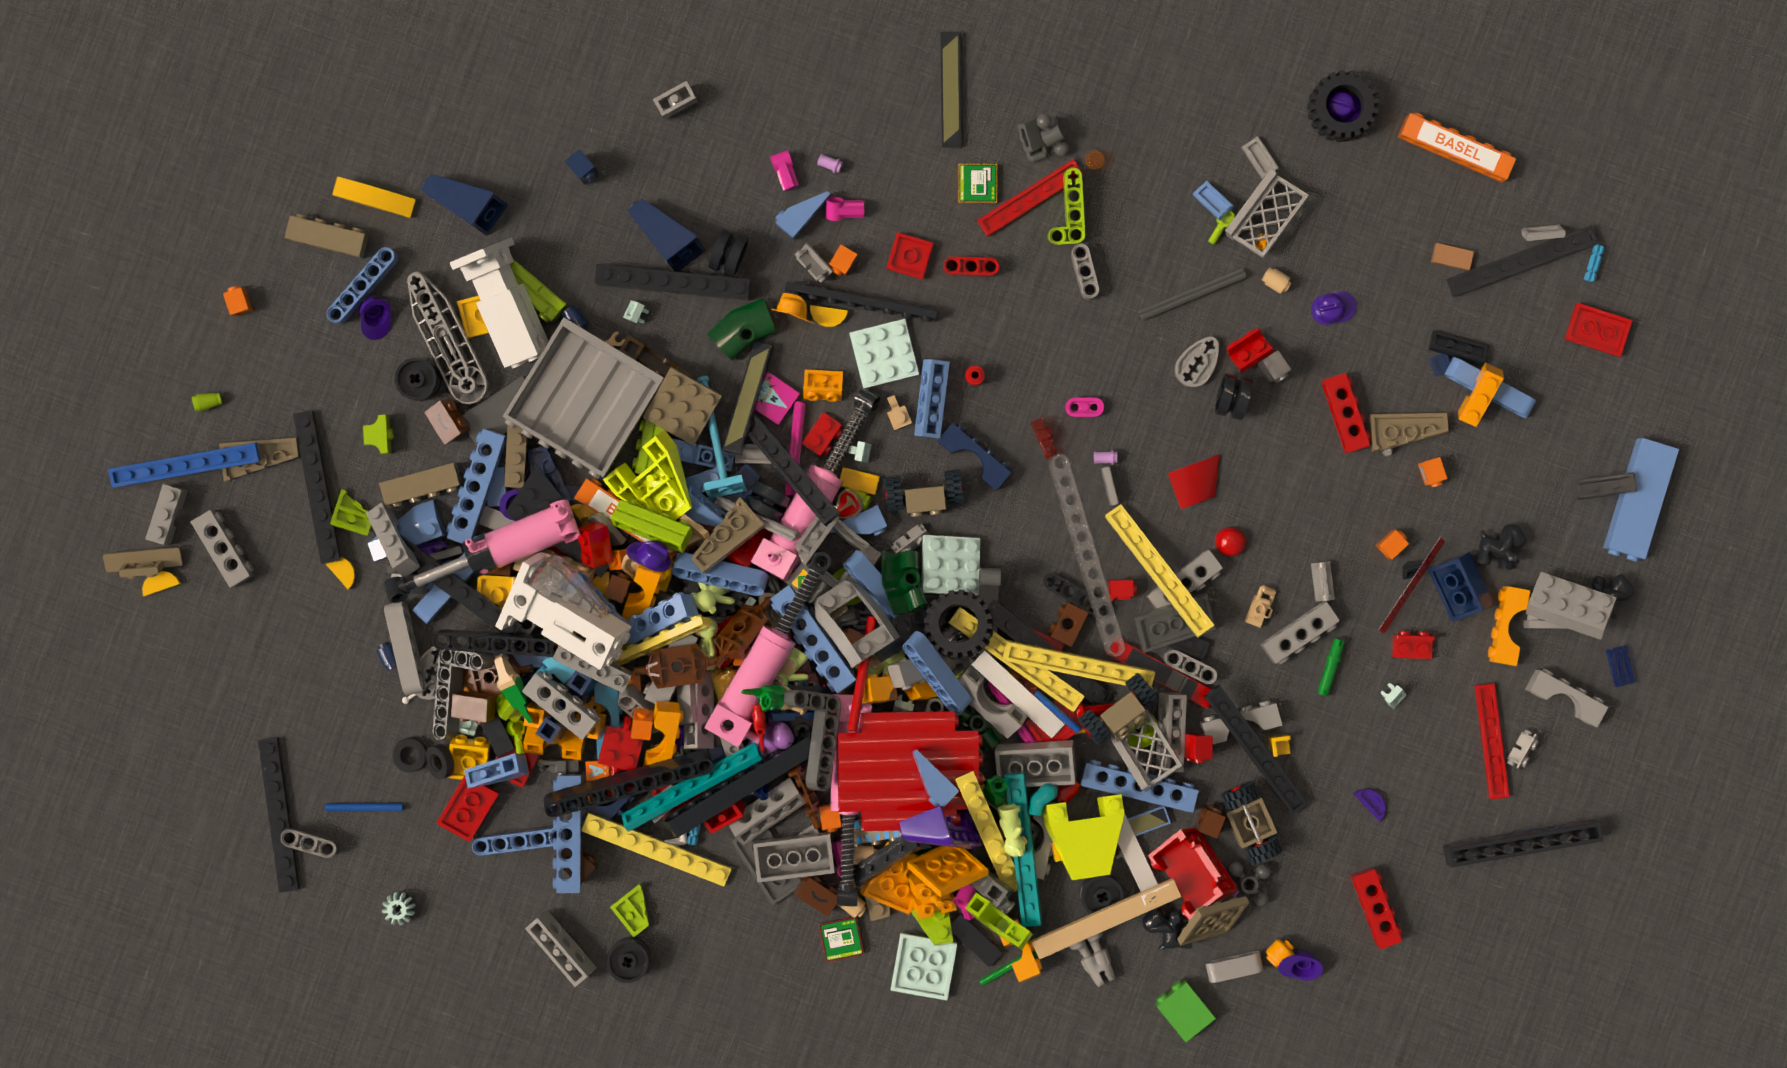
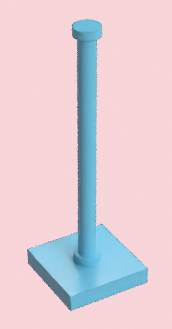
(725, 485)

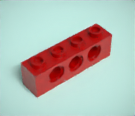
(1336, 405)
(1361, 881)

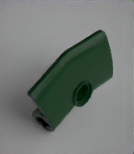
(729, 330)
(902, 595)
(989, 733)

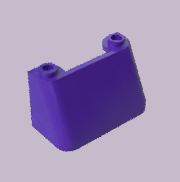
(937, 829)

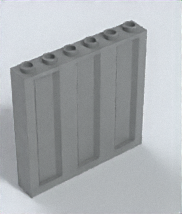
(583, 398)

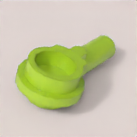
(1223, 223)
(516, 730)

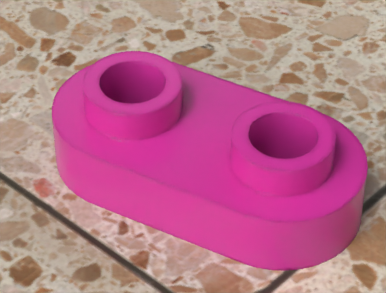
(1084, 407)

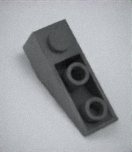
(993, 889)

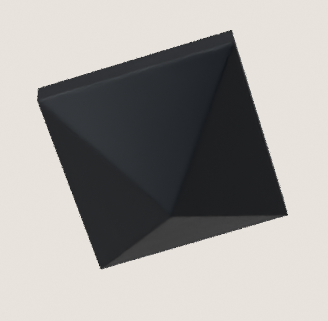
(1410, 568)

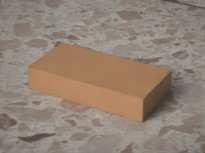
(1452, 256)

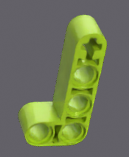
(1069, 206)

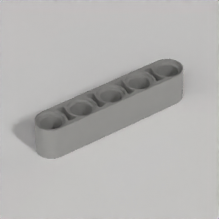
(405, 648)

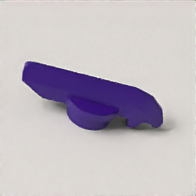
(430, 547)

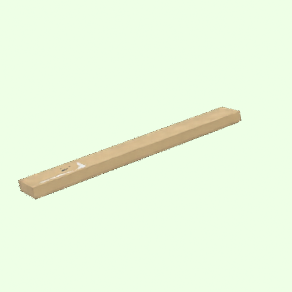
(1106, 918)

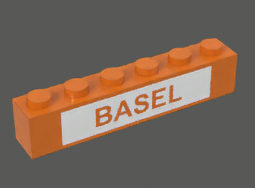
(1456, 147)
(604, 501)

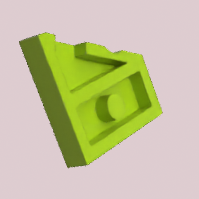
(350, 515)
(632, 910)
(936, 927)

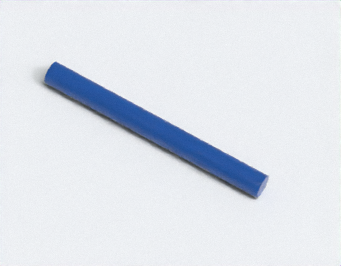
(364, 807)

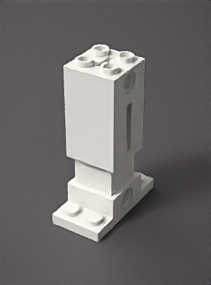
(504, 304)
(579, 632)

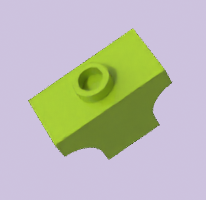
(379, 434)
(505, 709)

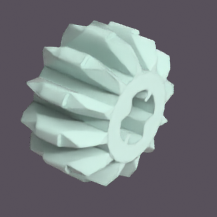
(403, 914)

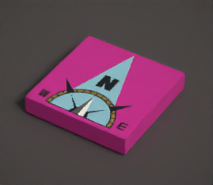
(775, 398)

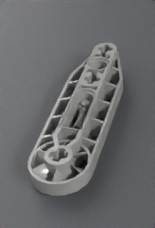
(440, 329)

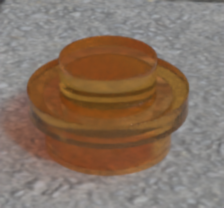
(1094, 160)

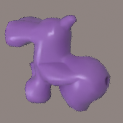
(776, 736)

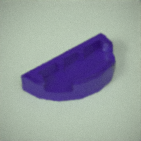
(1372, 801)

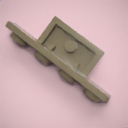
(142, 562)

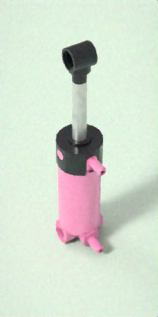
(498, 548)

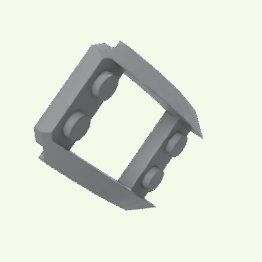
(816, 534)
(868, 644)

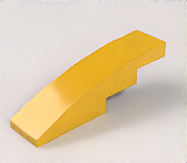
(373, 197)

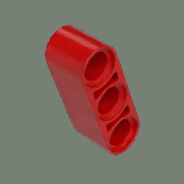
(979, 262)

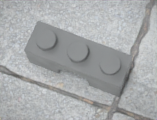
(169, 502)

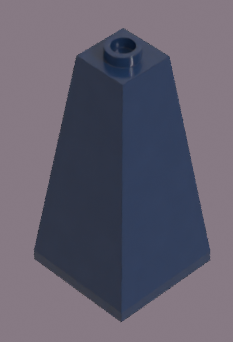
(470, 203)
(670, 238)

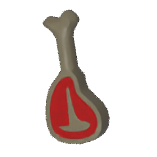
(849, 504)

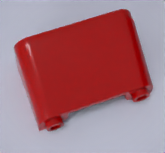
(1194, 869)

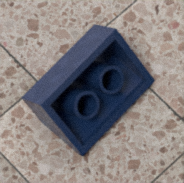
(1461, 586)

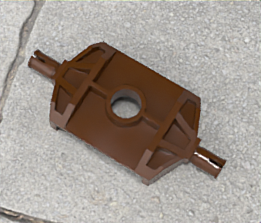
(734, 642)
(660, 666)
(478, 683)
(809, 796)

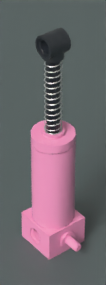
(779, 554)
(761, 666)
(847, 891)

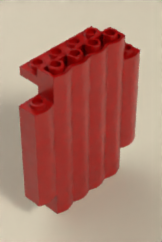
(880, 771)

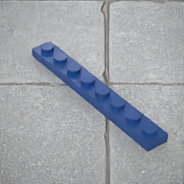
(184, 464)

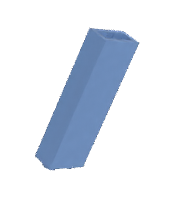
(1639, 511)

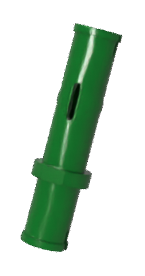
(1331, 667)

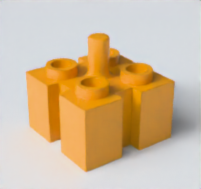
(927, 901)

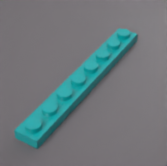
(689, 788)
(1024, 865)

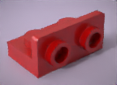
(1249, 350)
(822, 434)
(1412, 646)

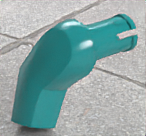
(1041, 797)

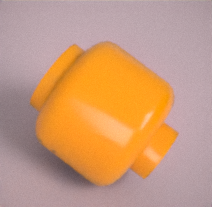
(1278, 951)

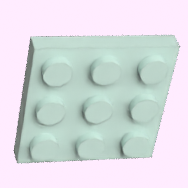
(884, 353)
(950, 564)
(923, 967)

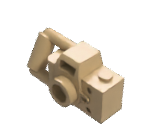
(1260, 606)

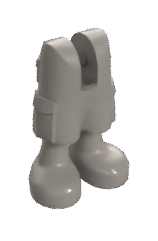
(1097, 961)

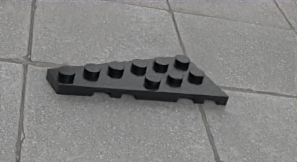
(537, 496)
(910, 622)

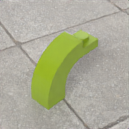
(998, 921)

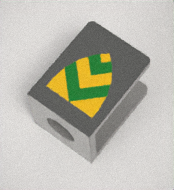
(798, 577)

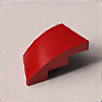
(1195, 482)

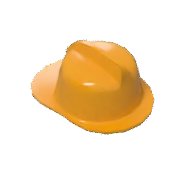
(793, 305)

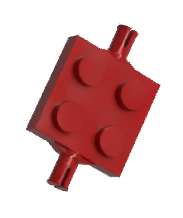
(619, 749)

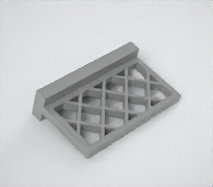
(1252, 206)
(1134, 764)

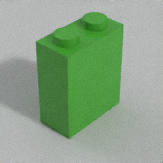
(1184, 1010)

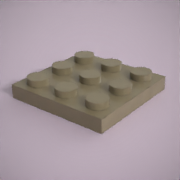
(682, 406)
(1213, 920)

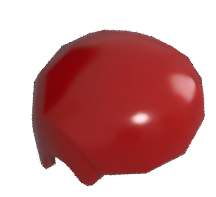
(1230, 541)

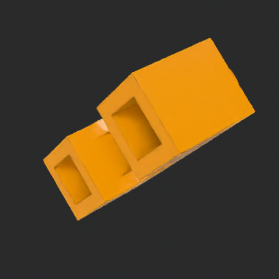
(1480, 398)
(571, 744)
(1027, 966)

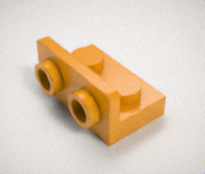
(823, 385)

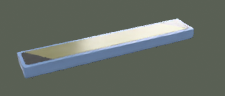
(1149, 820)

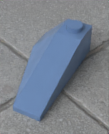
(417, 525)

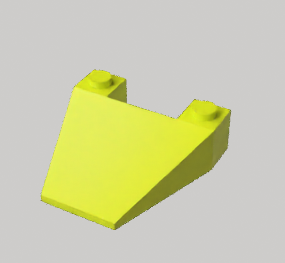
(660, 485)
(1086, 844)

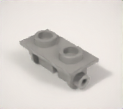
(819, 269)
(916, 540)
(1322, 581)
(1521, 757)

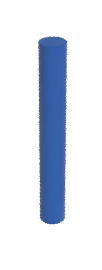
(1057, 711)

